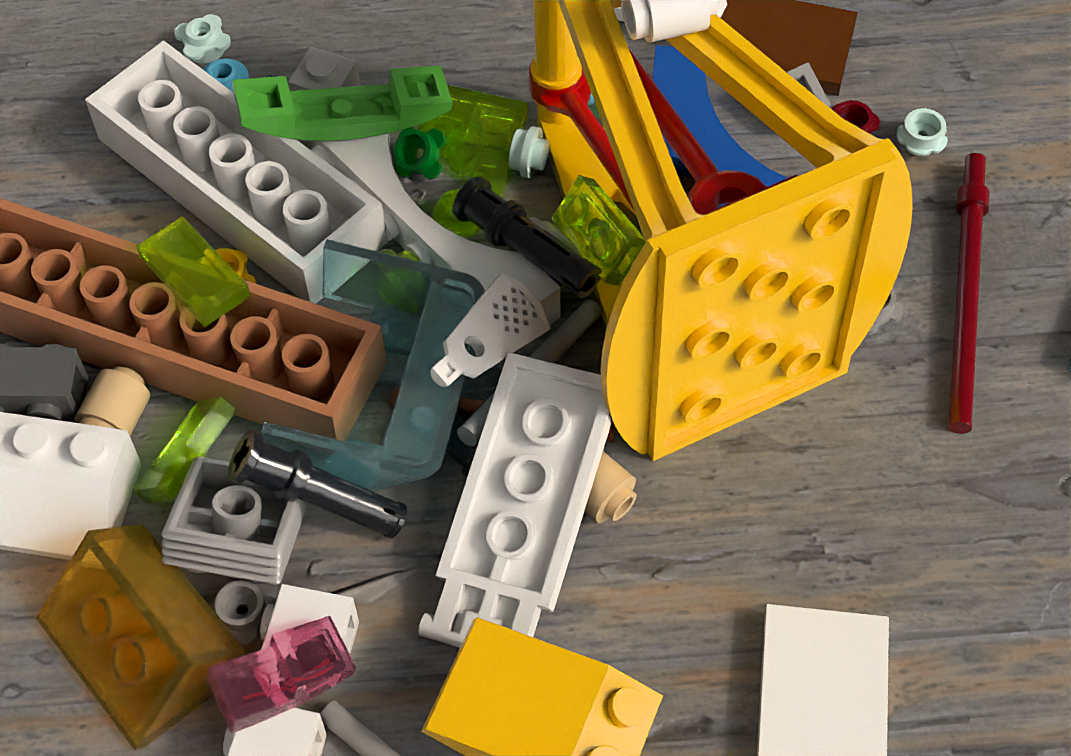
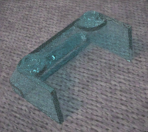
(417, 312)

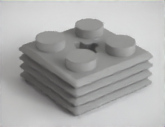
(230, 526)

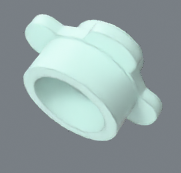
(203, 39)

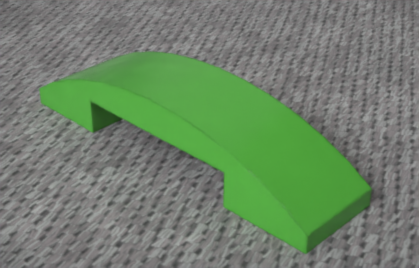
(342, 112)

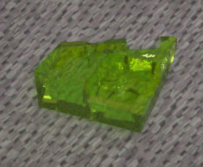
(480, 134)

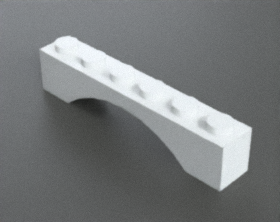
(370, 167)

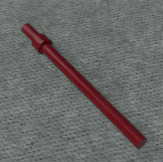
(972, 206)

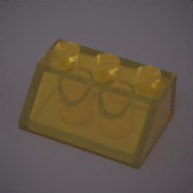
(136, 631)

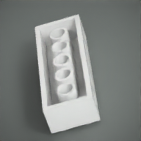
(244, 184)

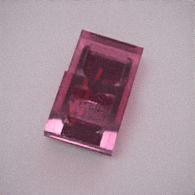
(278, 678)

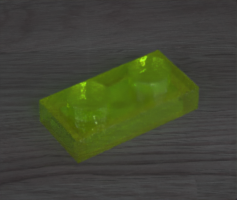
(599, 229)

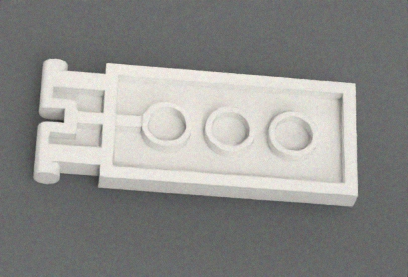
(521, 500)

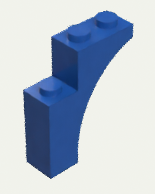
(688, 94)

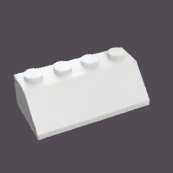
(61, 483)

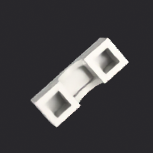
(296, 730)

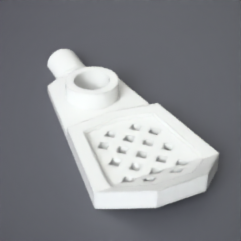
(496, 324)

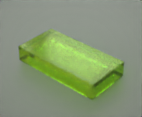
(193, 271)
(190, 440)

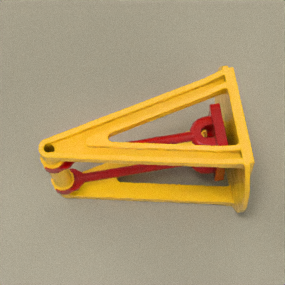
(734, 298)

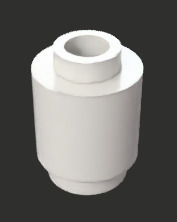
(666, 18)

